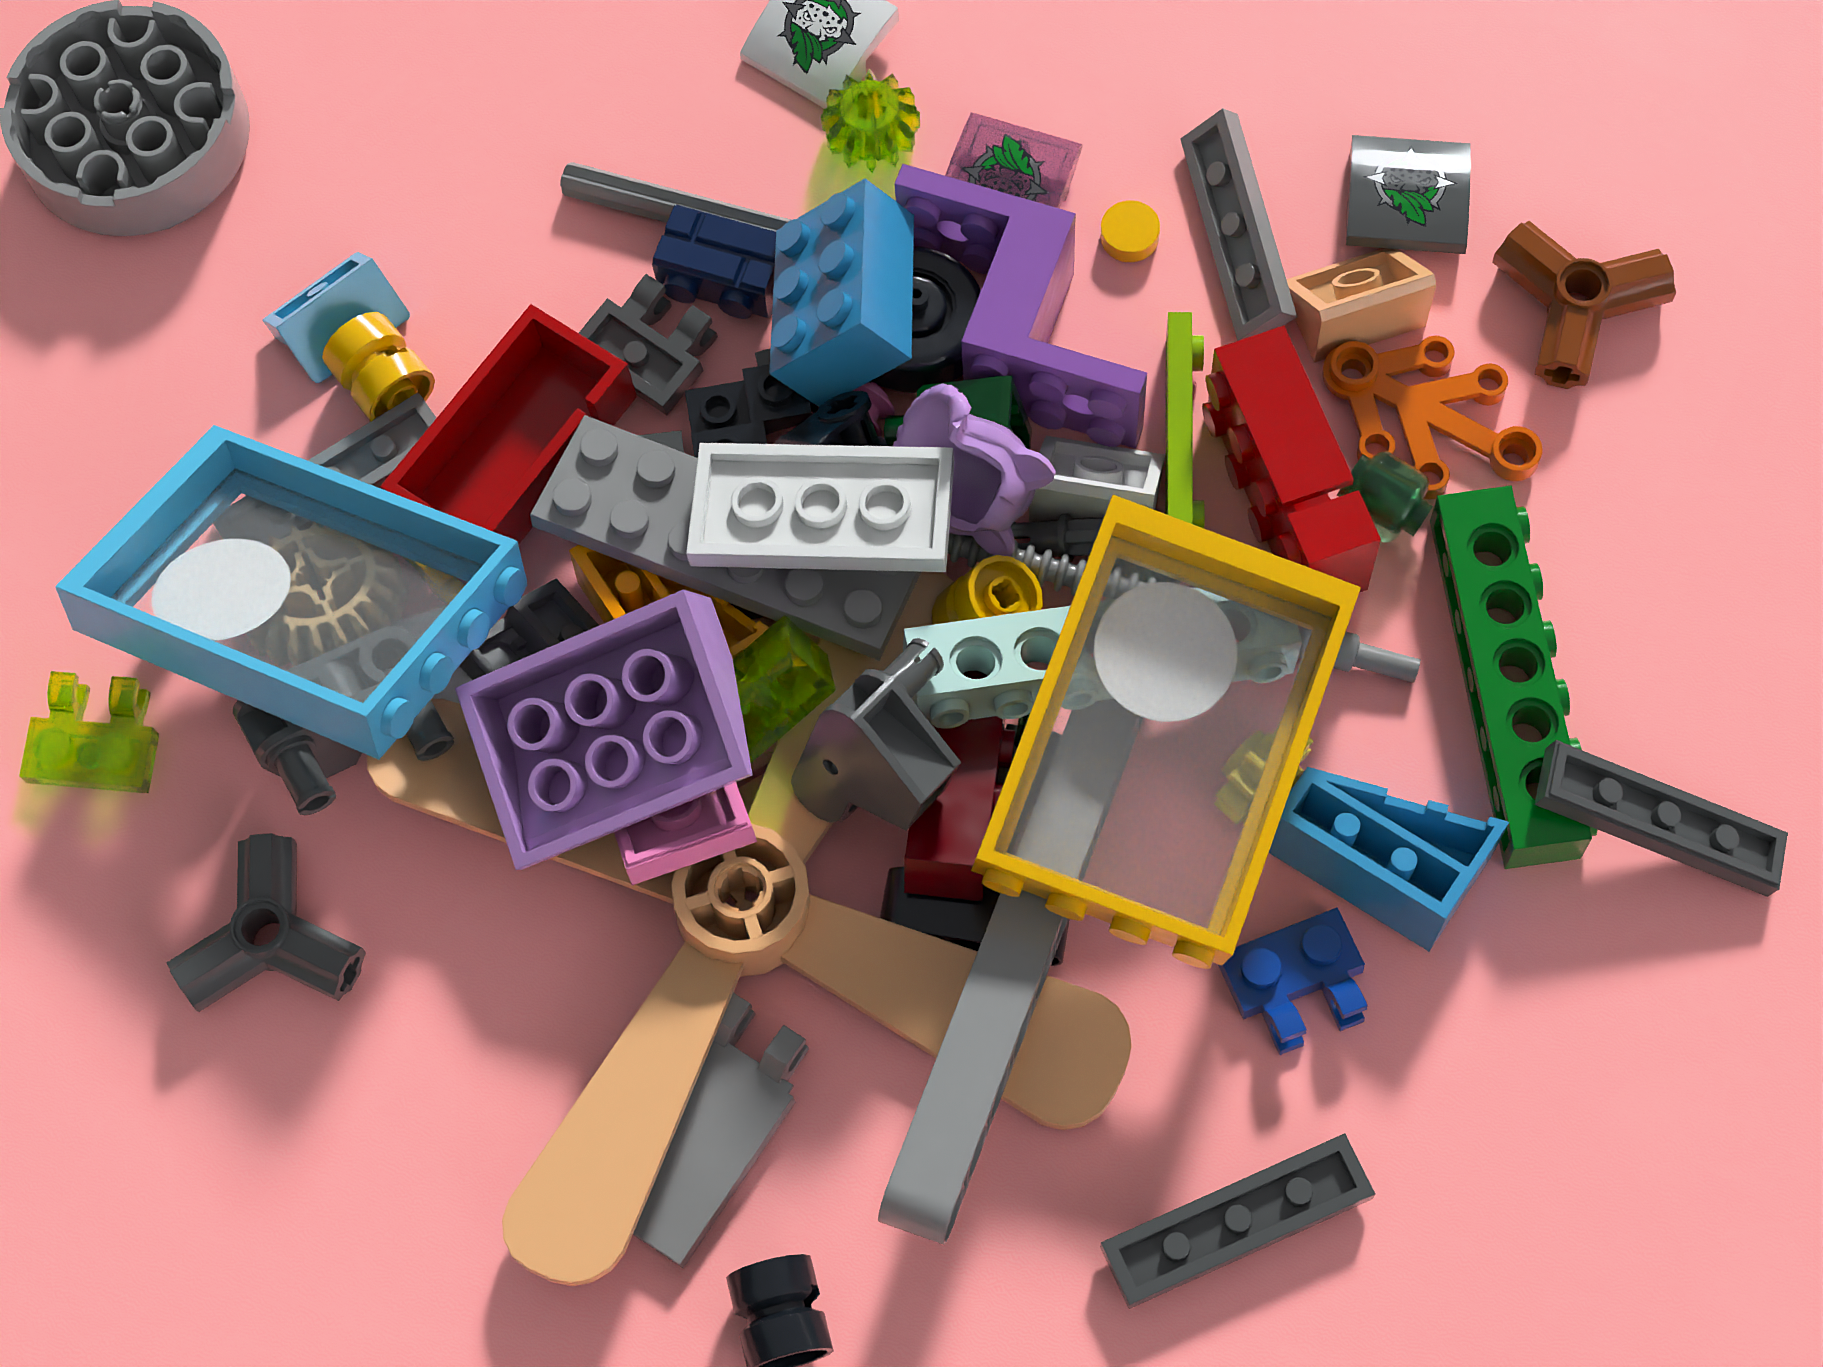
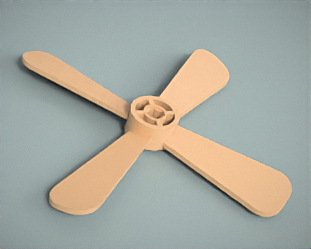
(599, 1166)

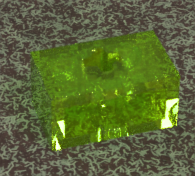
(780, 683)

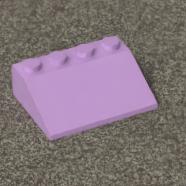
(608, 727)

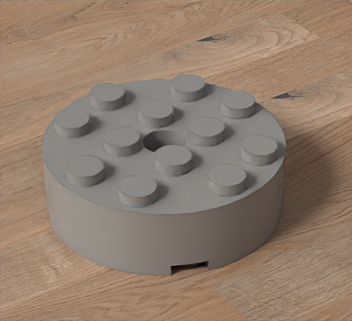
(125, 118)

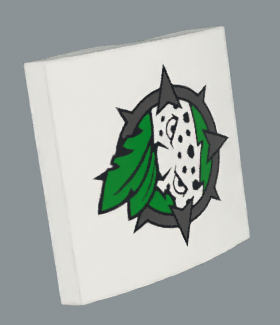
(817, 42)

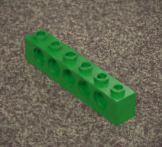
(1493, 524)

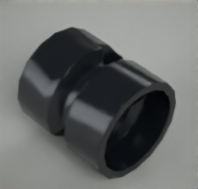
(779, 1312)

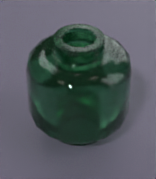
(1391, 493)

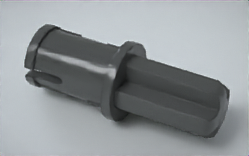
(1060, 536)

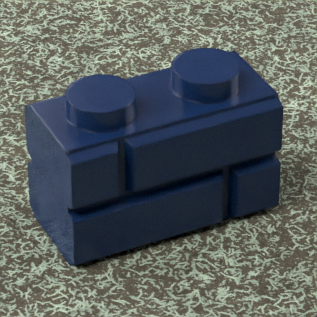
(717, 262)

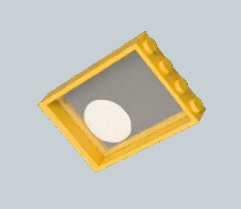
(1166, 733)

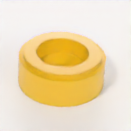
(1130, 231)

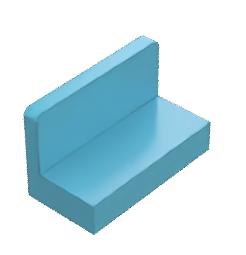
(327, 304)

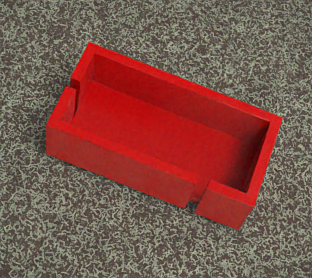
(511, 425)
(1287, 458)

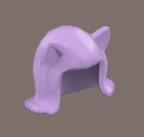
(992, 466)

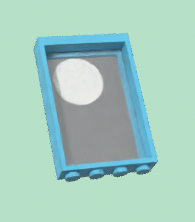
(295, 589)

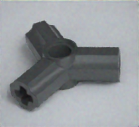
(298, 951)

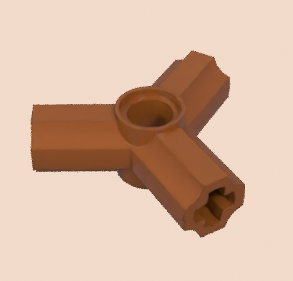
(1574, 324)

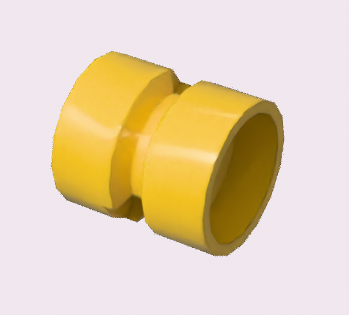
(376, 364)
(989, 589)

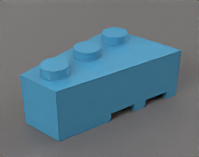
(1384, 852)

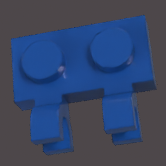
(1293, 964)

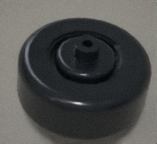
(940, 314)

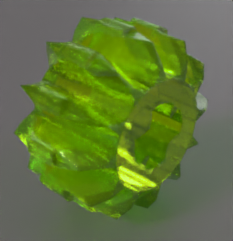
(870, 120)

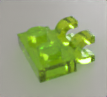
(88, 753)

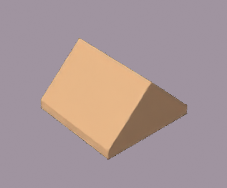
(1361, 300)

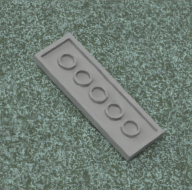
(636, 506)

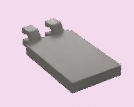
(720, 1134)

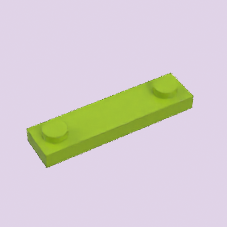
(1182, 356)

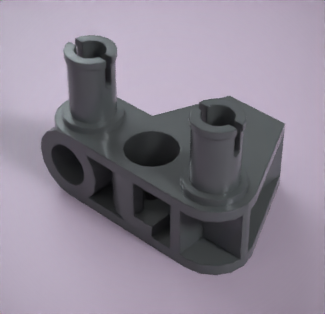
(877, 747)
(308, 758)

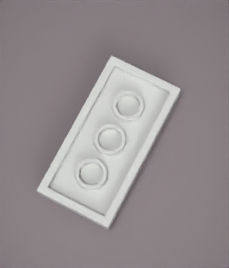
(821, 507)

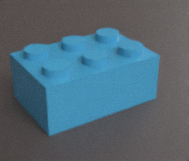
(842, 293)

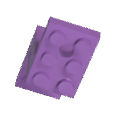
(1028, 269)

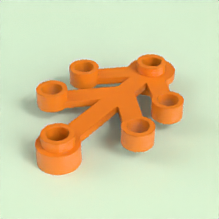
(1425, 407)

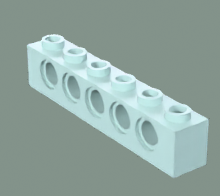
(995, 647)

